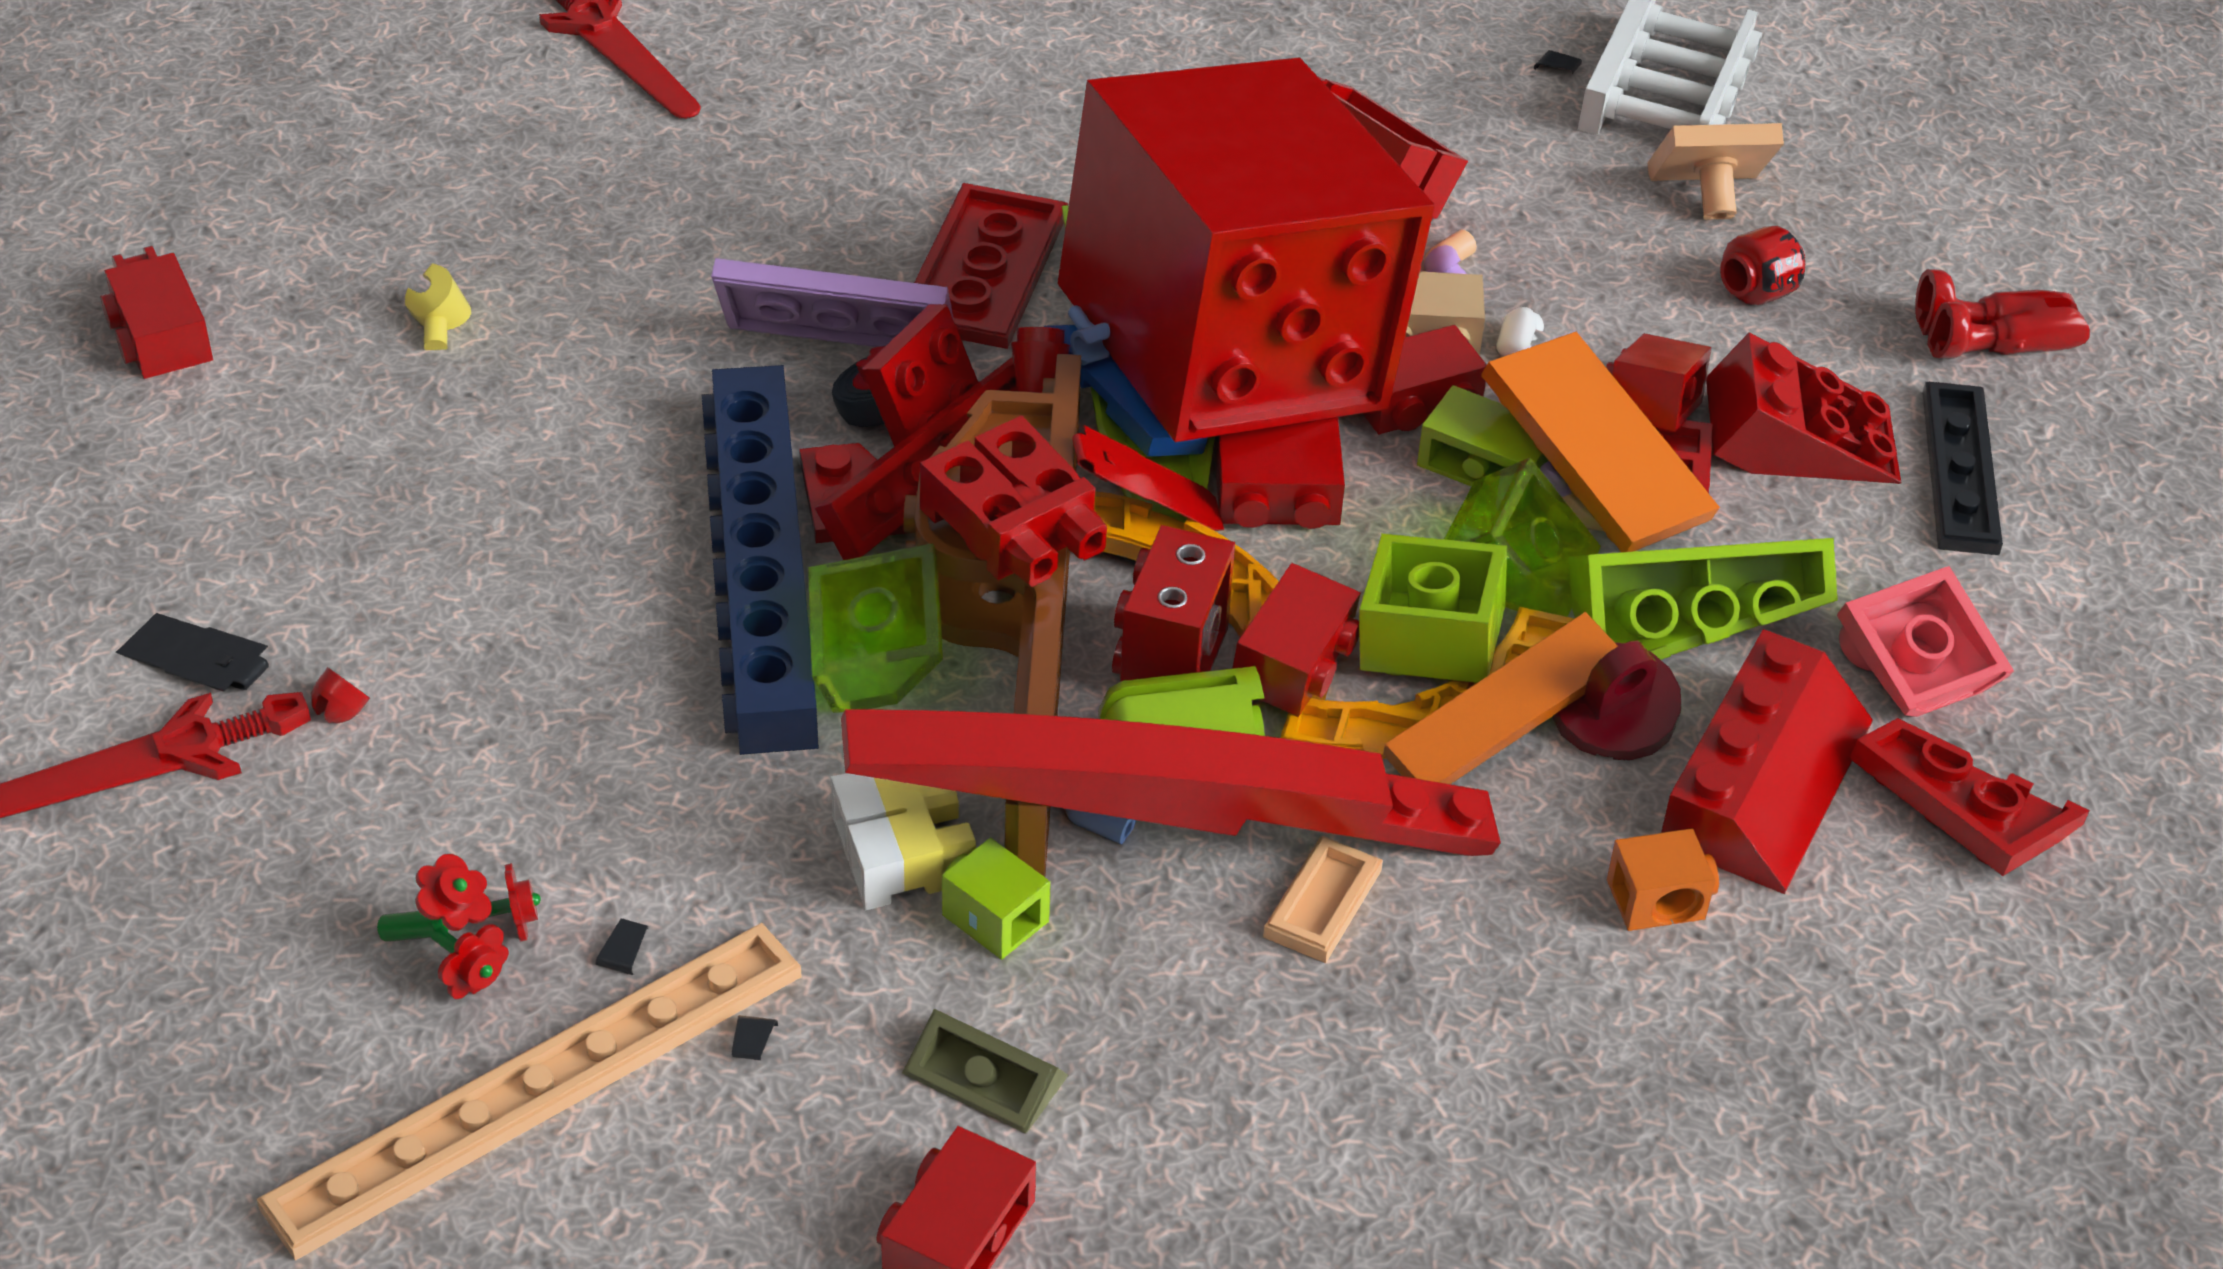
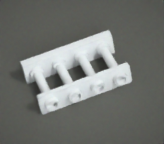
(1631, 44)

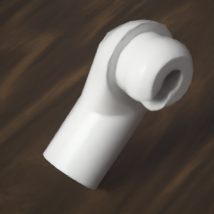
(1518, 330)

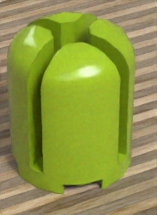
(1194, 700)

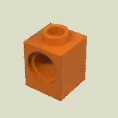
(1662, 879)

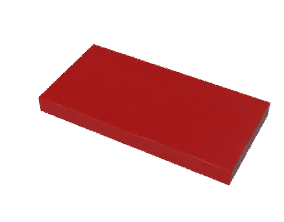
(992, 259)

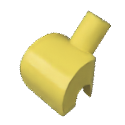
(439, 307)

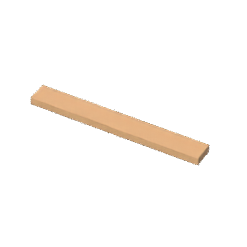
(525, 1091)

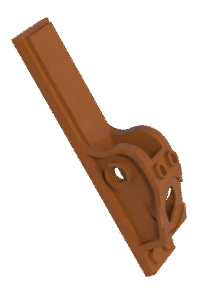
(1035, 617)

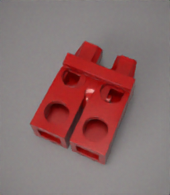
(1014, 506)

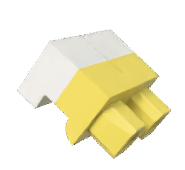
(893, 836)

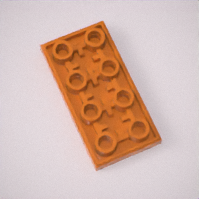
(1600, 442)

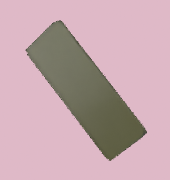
(983, 1071)

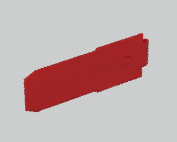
(1145, 478)

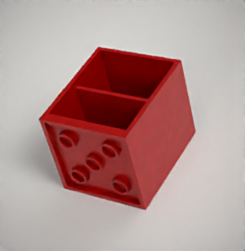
(1242, 246)

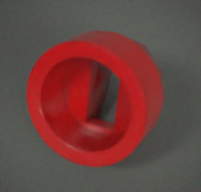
(337, 698)

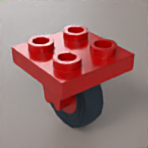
(908, 377)

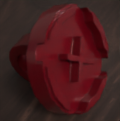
(1626, 706)

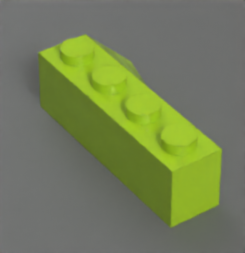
(1701, 593)

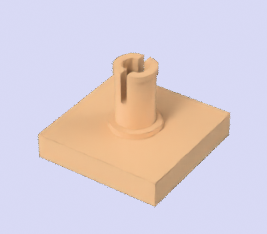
(1715, 158)

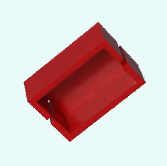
(1419, 155)

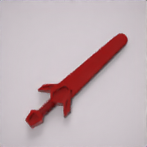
(599, 26)
(183, 743)

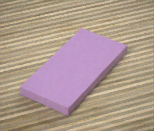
(819, 302)

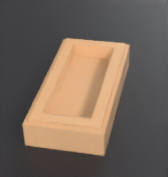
(1322, 899)

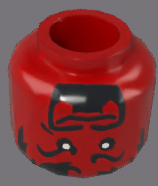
(1763, 265)

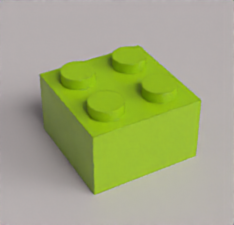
(1433, 608)

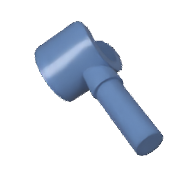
(1088, 337)

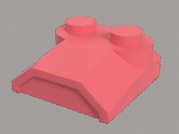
(1923, 642)

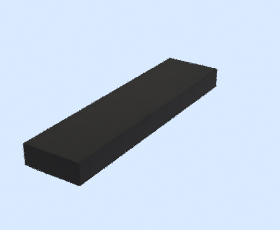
(1961, 468)

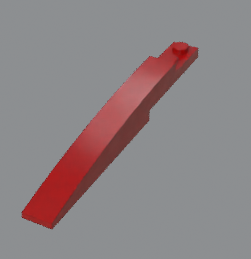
(1167, 775)

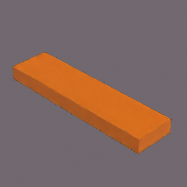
(1501, 705)

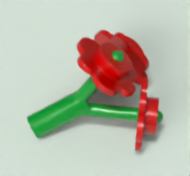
(450, 900)

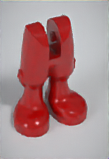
(1997, 322)

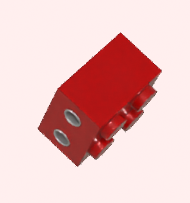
(1177, 607)

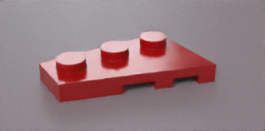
(1980, 811)

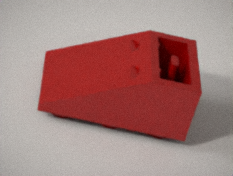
(1797, 418)

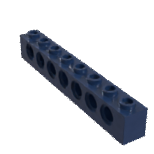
(762, 563)

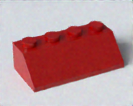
(1769, 762)

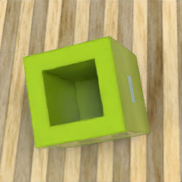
(995, 897)

